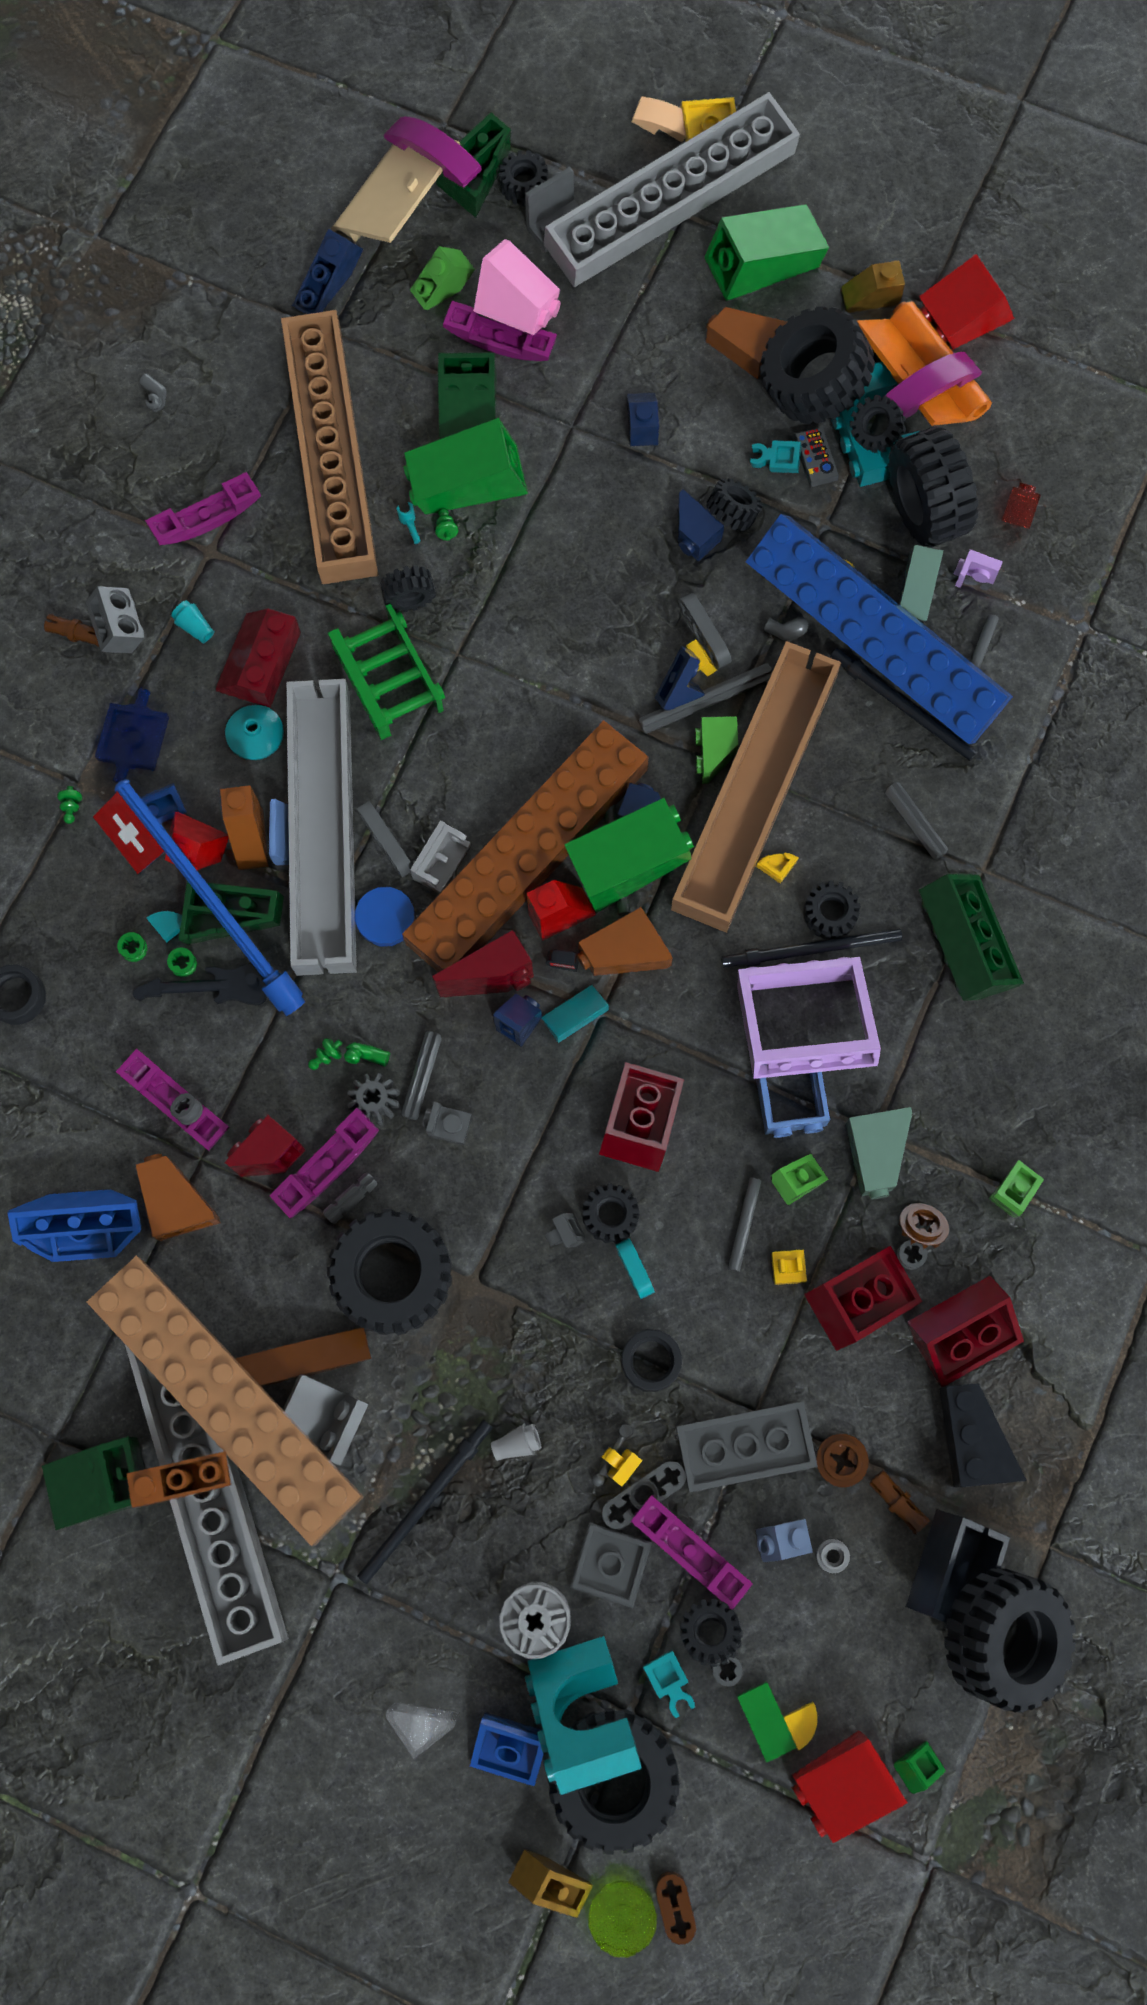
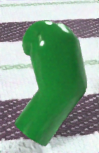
(367, 1052)

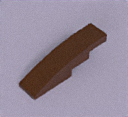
(307, 1357)

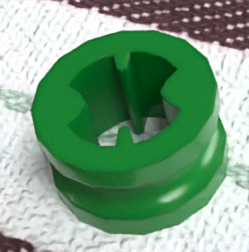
(123, 942)
(191, 965)

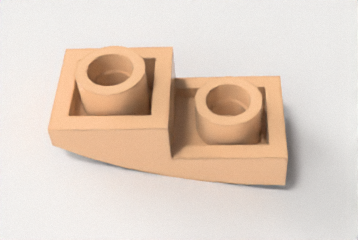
(657, 114)

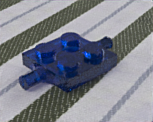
(132, 736)

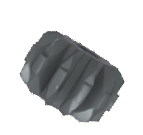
(374, 1088)

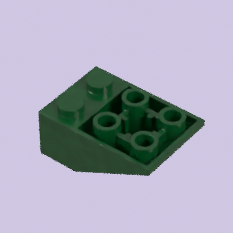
(465, 391)
(92, 1482)

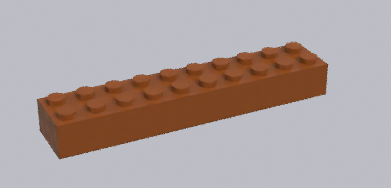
(526, 849)

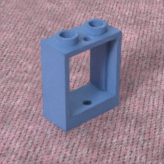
(809, 1124)

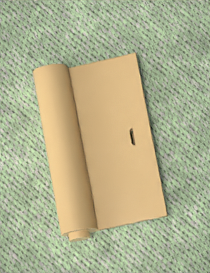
(388, 196)

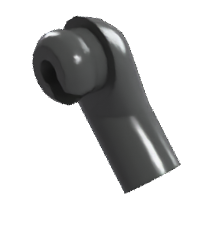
(157, 391)
(788, 631)

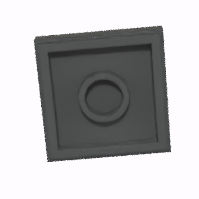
(611, 1565)

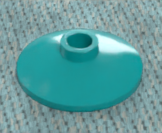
(258, 743)

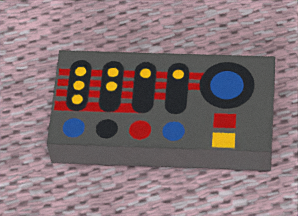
(817, 457)

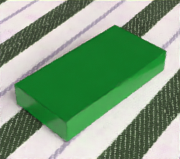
(766, 1722)

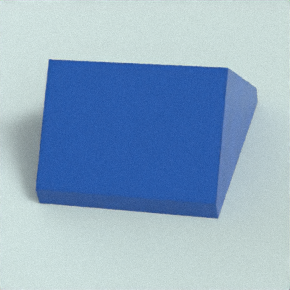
(507, 1749)

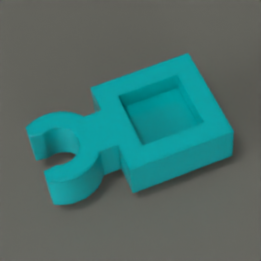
(782, 457)
(668, 1678)

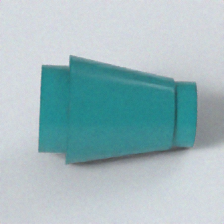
(191, 620)

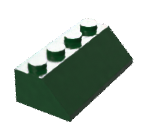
(970, 936)

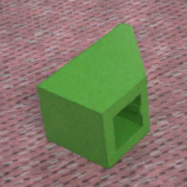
(442, 277)
(718, 745)

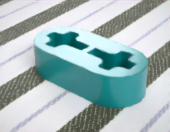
(634, 1268)

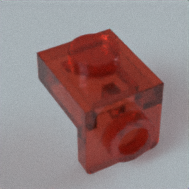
(1021, 505)

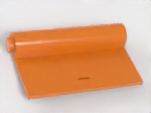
(910, 343)

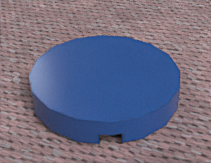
(384, 916)

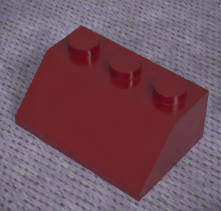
(259, 656)
(966, 1330)

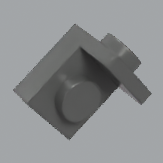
(447, 1123)

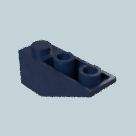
(327, 273)

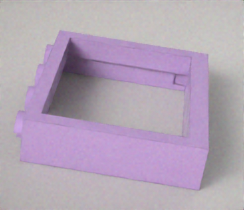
(812, 1057)

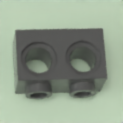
(115, 619)

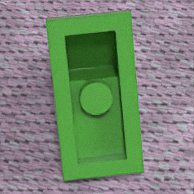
(798, 1178)
(1016, 1189)

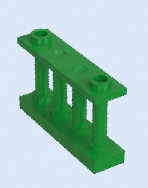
(369, 693)

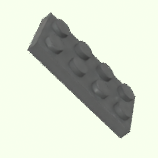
(746, 1446)

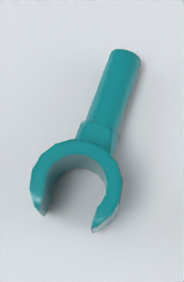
(408, 519)

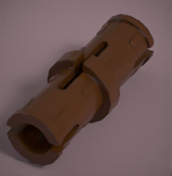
(72, 629)
(899, 1502)

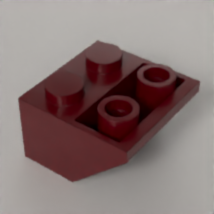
(265, 1151)

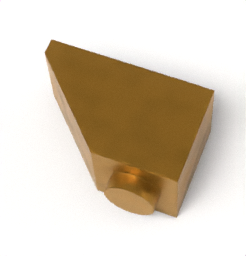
(874, 288)
(549, 1884)

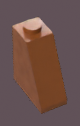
(742, 337)
(245, 826)
(624, 947)
(171, 1199)

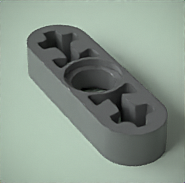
(704, 630)
(384, 838)
(659, 1473)

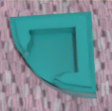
(166, 924)

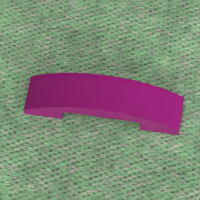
(435, 146)
(497, 336)
(933, 380)
(206, 514)
(162, 1091)
(326, 1164)
(691, 1552)

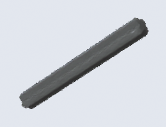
(712, 696)

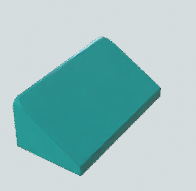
(575, 1013)

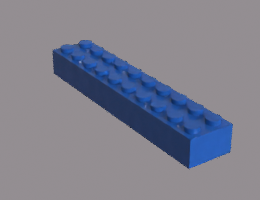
(879, 629)

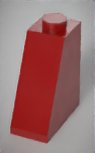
(197, 840)
(557, 907)

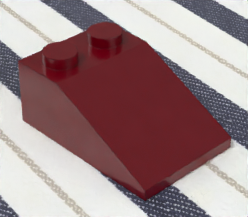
(491, 969)
(642, 1117)
(863, 1298)

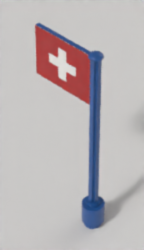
(144, 839)

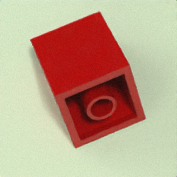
(966, 304)
(847, 1788)

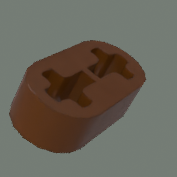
(683, 1905)

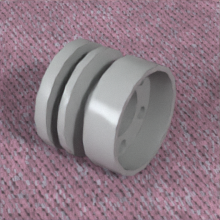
(555, 1616)

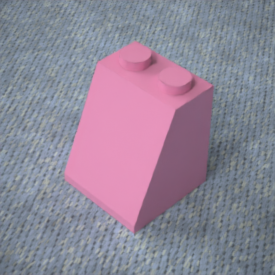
(515, 290)

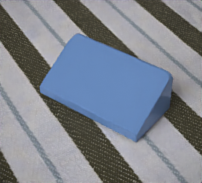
(279, 833)

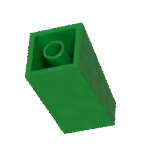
(764, 249)
(465, 469)
(629, 853)

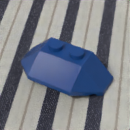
(76, 1225)

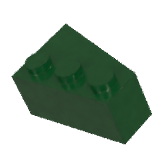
(488, 146)
(250, 907)

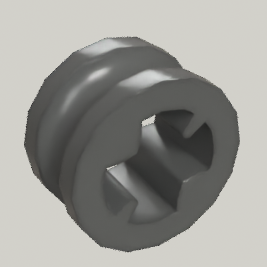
(187, 1116)
(922, 1253)
(737, 1669)

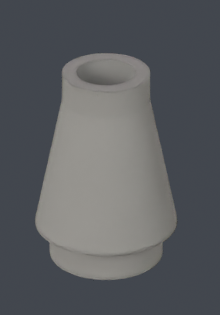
(517, 1443)

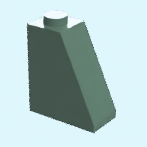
(920, 581)
(878, 1149)

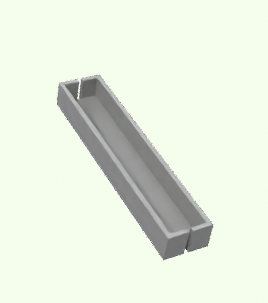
(320, 828)

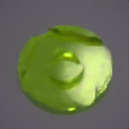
(622, 1918)

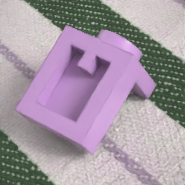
(979, 567)

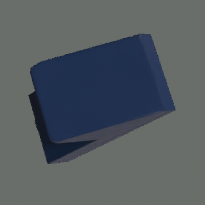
(676, 686)

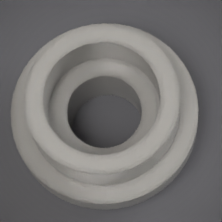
(843, 1559)

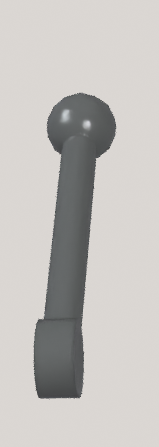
(625, 1432)

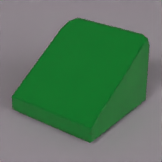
(919, 1768)

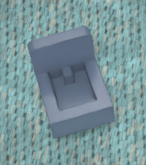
(783, 1541)

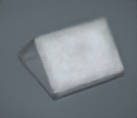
(419, 1725)

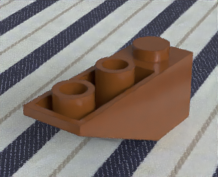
(178, 1479)

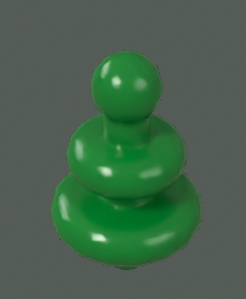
(445, 528)
(69, 803)
(323, 1055)

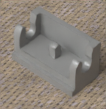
(440, 857)

